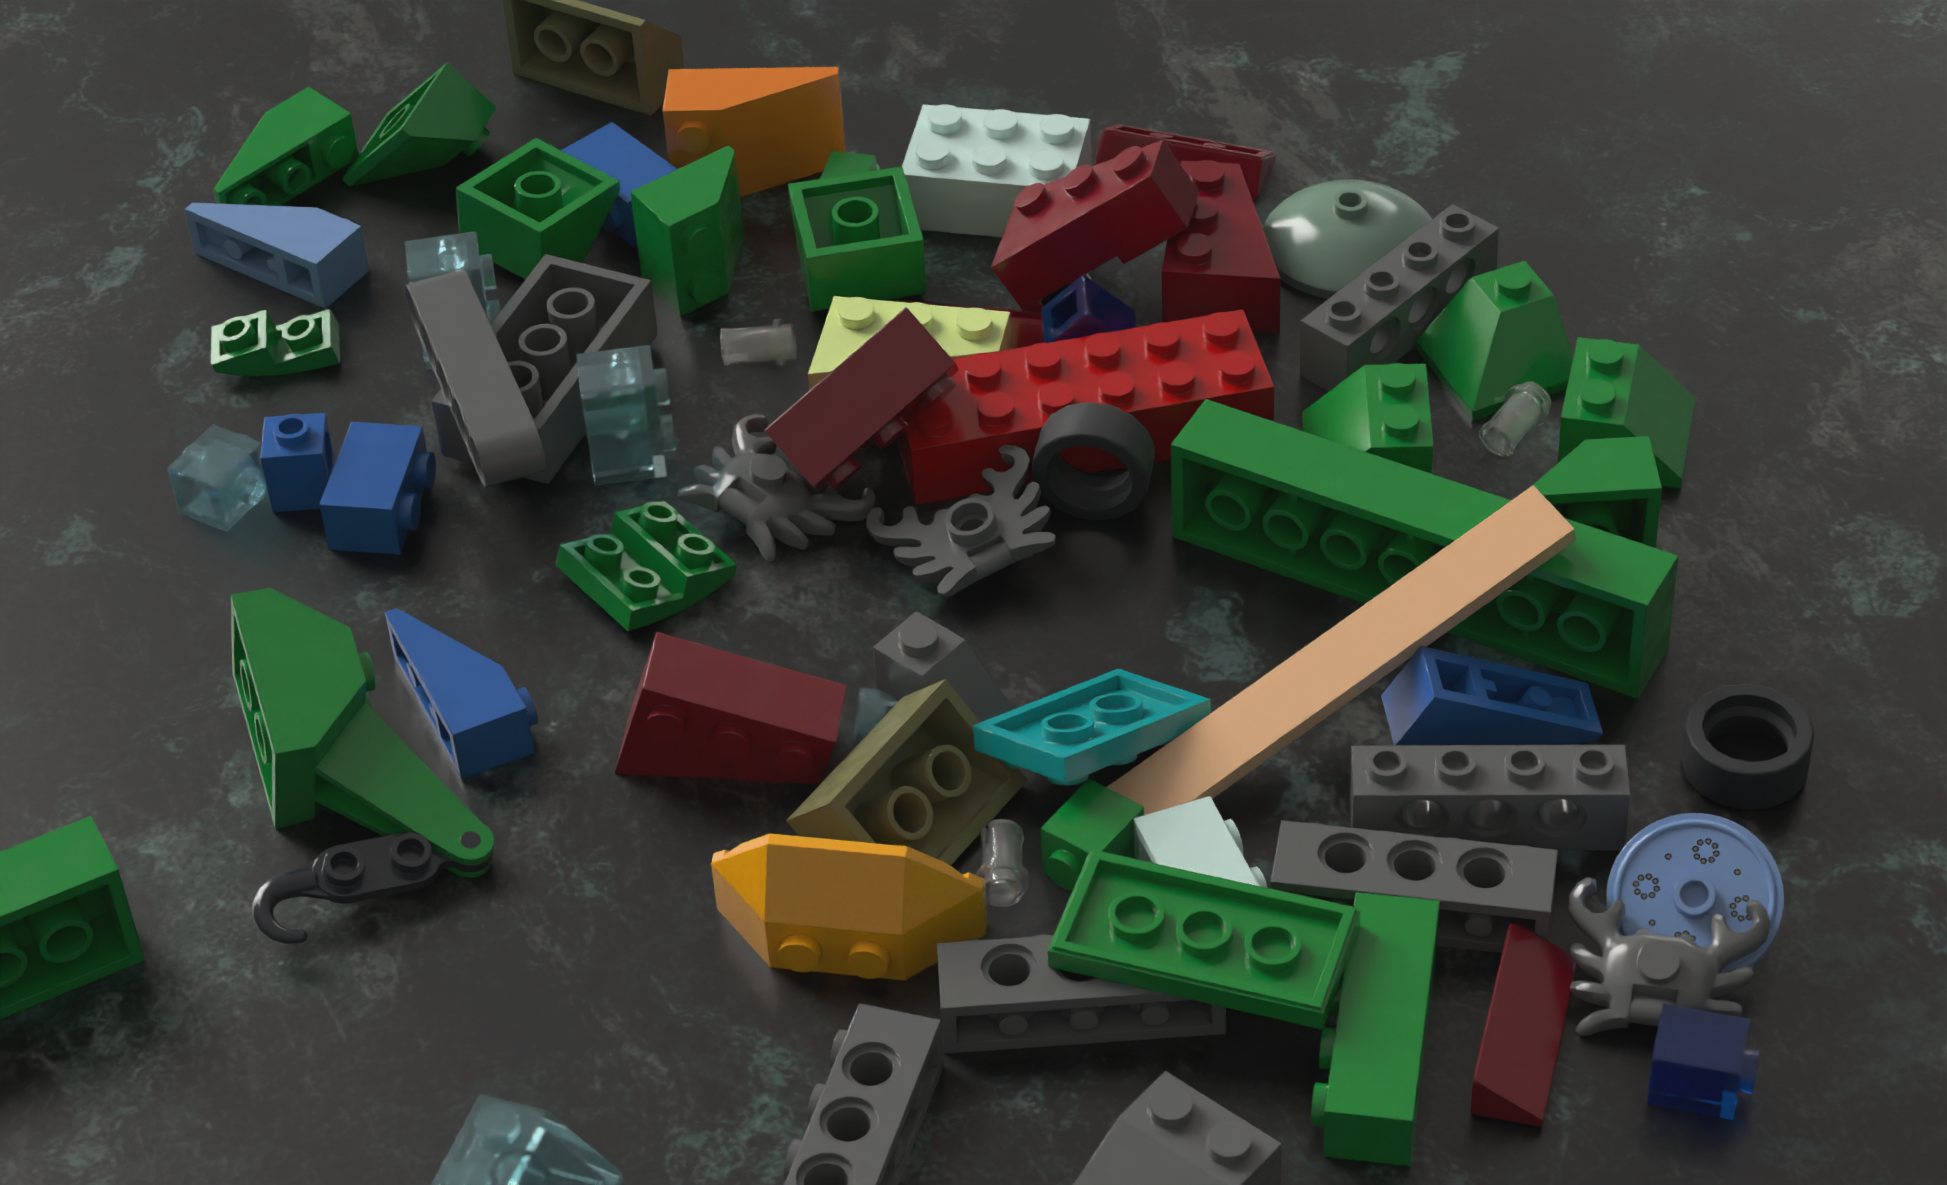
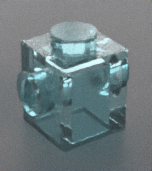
(218, 477)

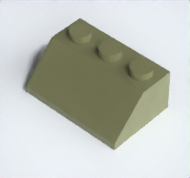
(592, 51)
(913, 781)

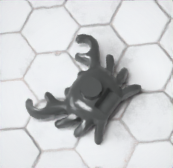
(768, 493)
(975, 533)
(1656, 969)

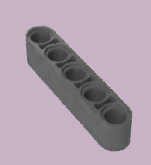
(475, 378)

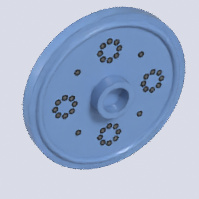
(1690, 870)

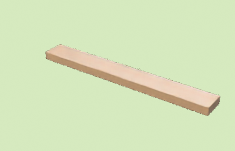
(1350, 656)

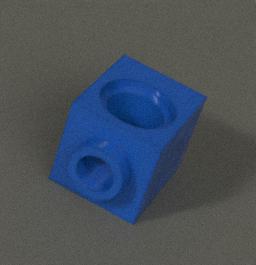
(296, 460)

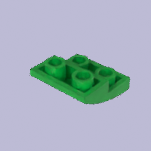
(646, 565)

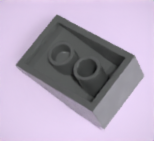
(1182, 1140)

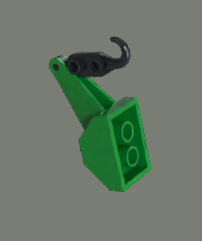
(328, 748)

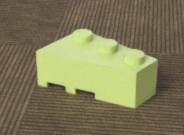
(956, 329)

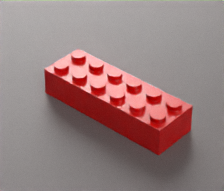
(1148, 371)

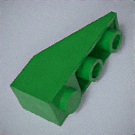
(289, 152)

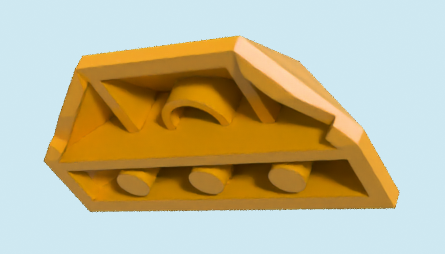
(846, 904)

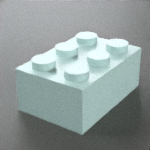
(975, 162)

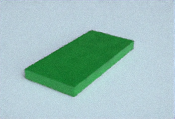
(1205, 938)

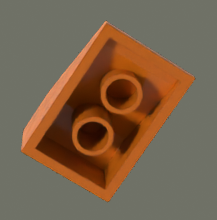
(771, 117)

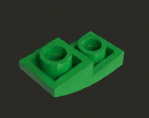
(259, 348)

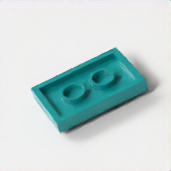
(1090, 726)

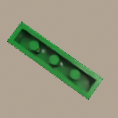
(1379, 1033)

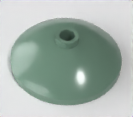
(1338, 232)

